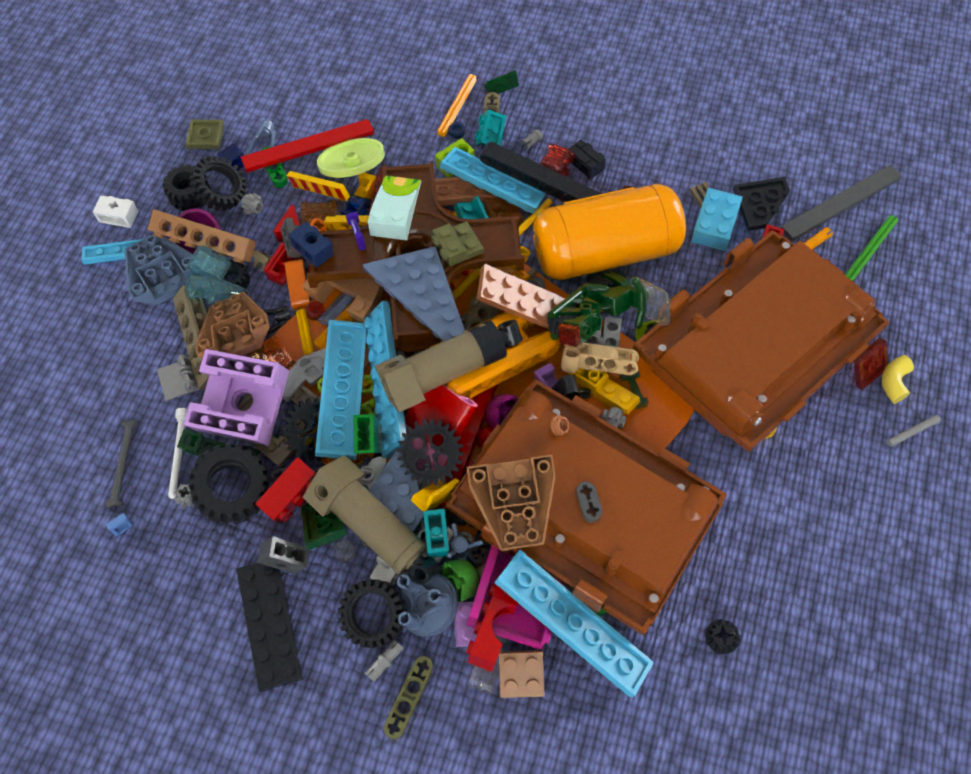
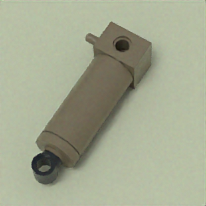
(339, 491)

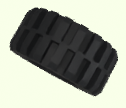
(228, 458)

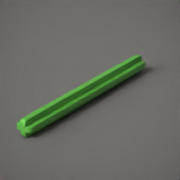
(871, 247)

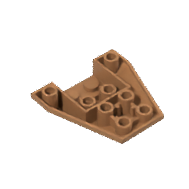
(233, 326)
(515, 499)

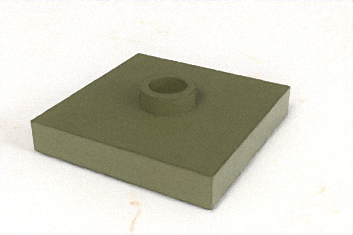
(205, 134)

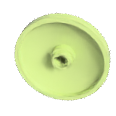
(350, 158)

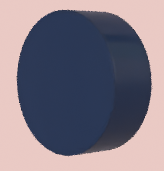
(457, 130)

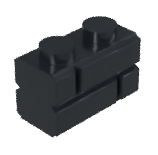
(587, 159)

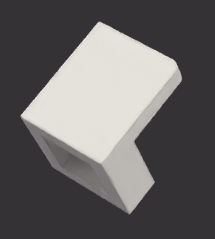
(384, 572)

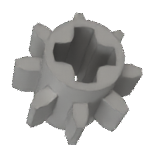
(252, 204)
(614, 417)
(184, 496)

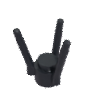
(281, 314)

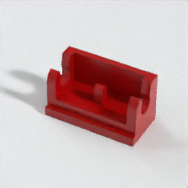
(275, 268)

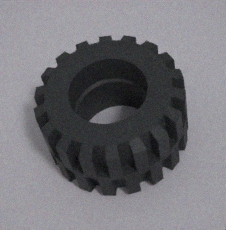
(175, 185)

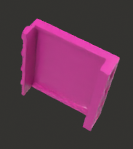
(518, 627)

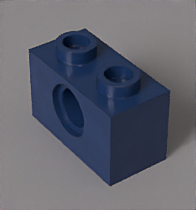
(311, 244)

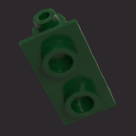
(502, 83)

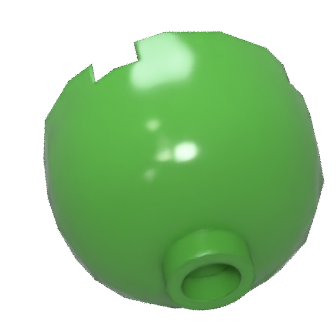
(463, 577)

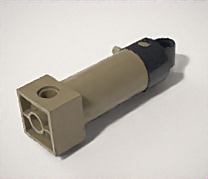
(476, 348)

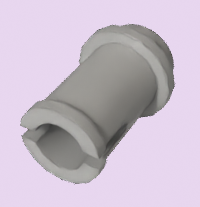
(533, 138)

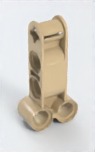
(599, 358)

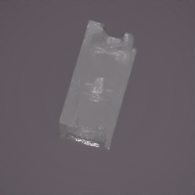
(483, 679)

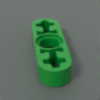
(278, 171)

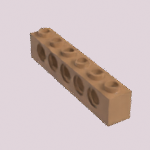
(161, 221)

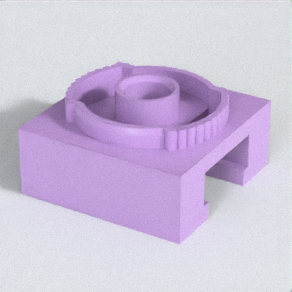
(228, 381)

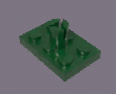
(320, 528)

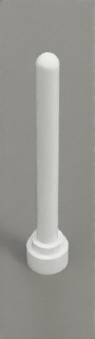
(180, 416)

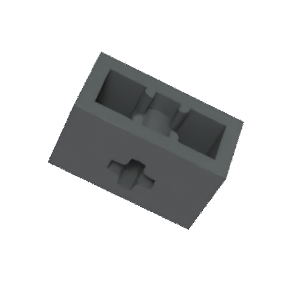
(283, 555)

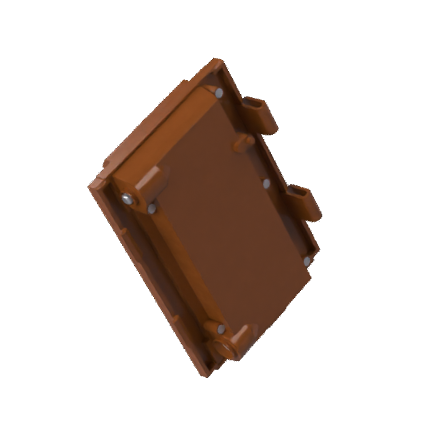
(761, 336)
(648, 501)

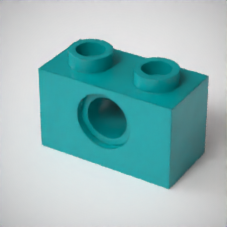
(436, 533)

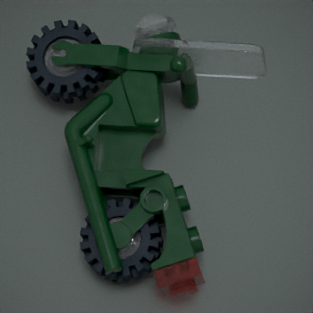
(608, 293)

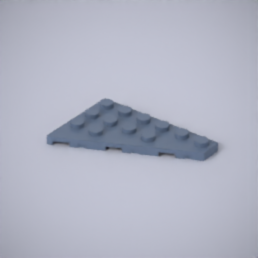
(422, 288)

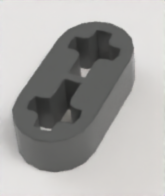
(584, 503)

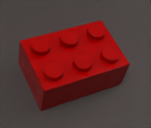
(287, 492)

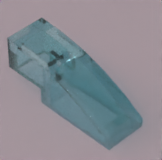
(211, 288)

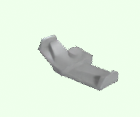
(308, 369)

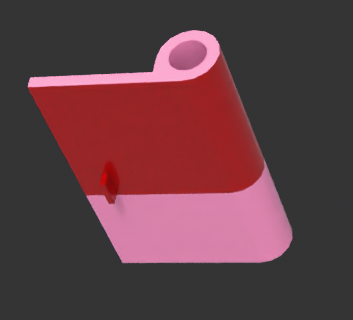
(439, 405)

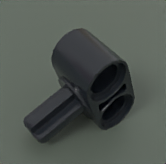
(569, 388)

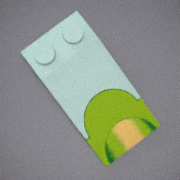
(394, 208)

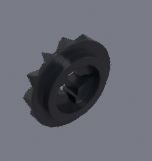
(716, 642)

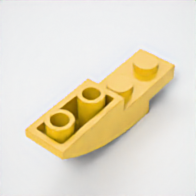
(606, 390)

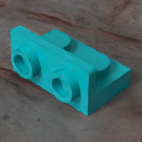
(490, 128)
(471, 210)

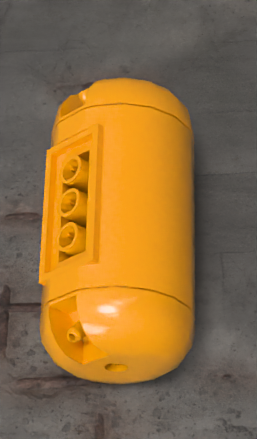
(609, 231)

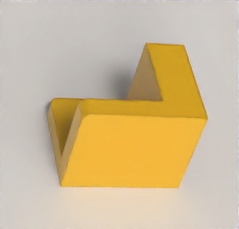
(366, 185)

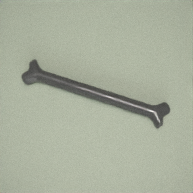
(114, 498)

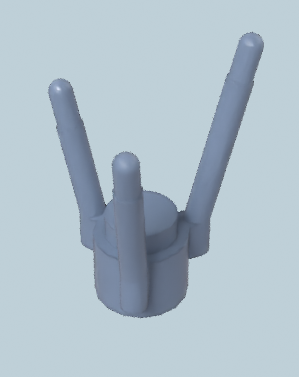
(265, 130)
(459, 543)

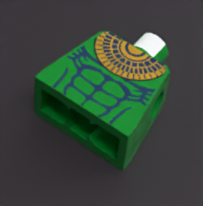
(366, 436)

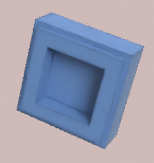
(119, 524)

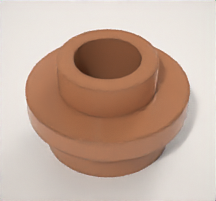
(559, 425)

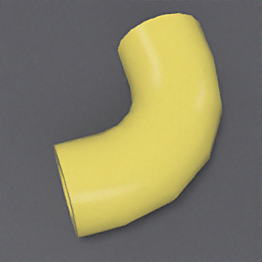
(892, 378)

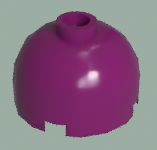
(499, 408)

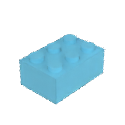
(716, 219)

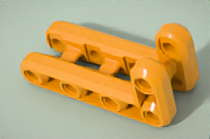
(519, 358)

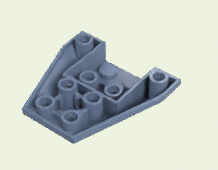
(156, 269)

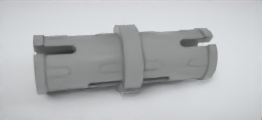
(384, 660)

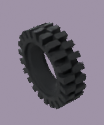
(199, 186)
(348, 613)

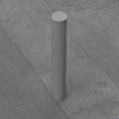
(913, 430)

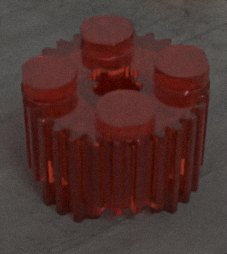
(558, 159)

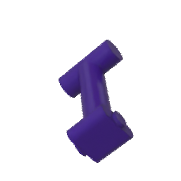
(353, 220)

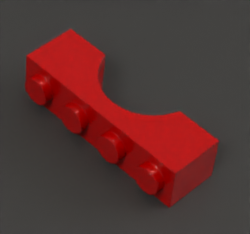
(487, 647)

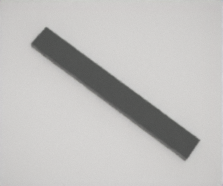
(841, 202)

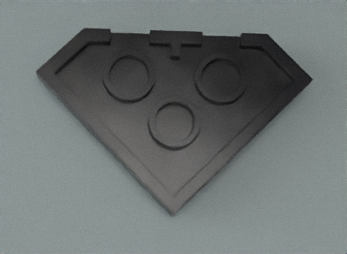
(761, 200)

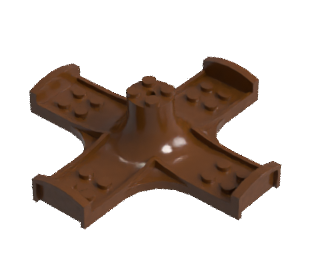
(497, 236)

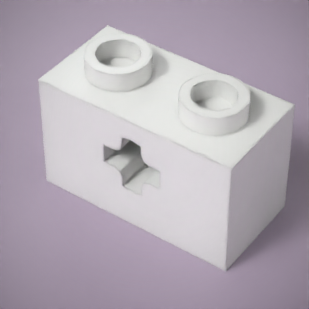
(115, 211)

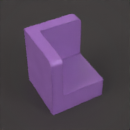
(546, 375)

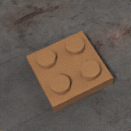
(521, 673)

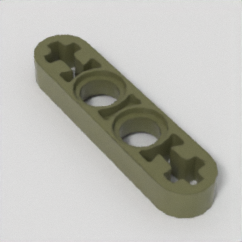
(411, 698)

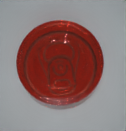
(315, 310)

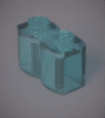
(208, 264)

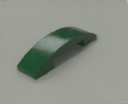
(197, 444)

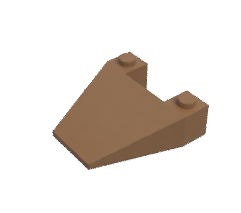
(365, 291)

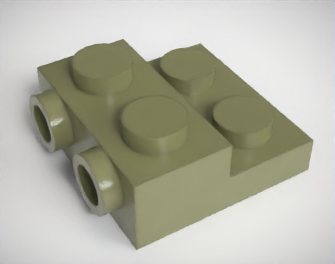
(456, 243)

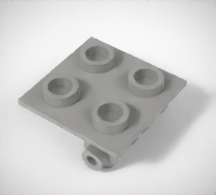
(177, 378)

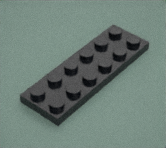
(269, 626)

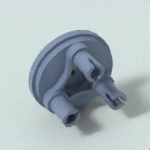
(428, 606)

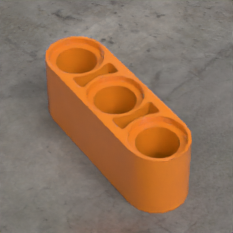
(296, 278)

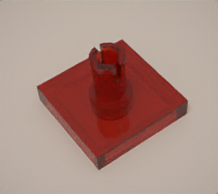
(870, 363)

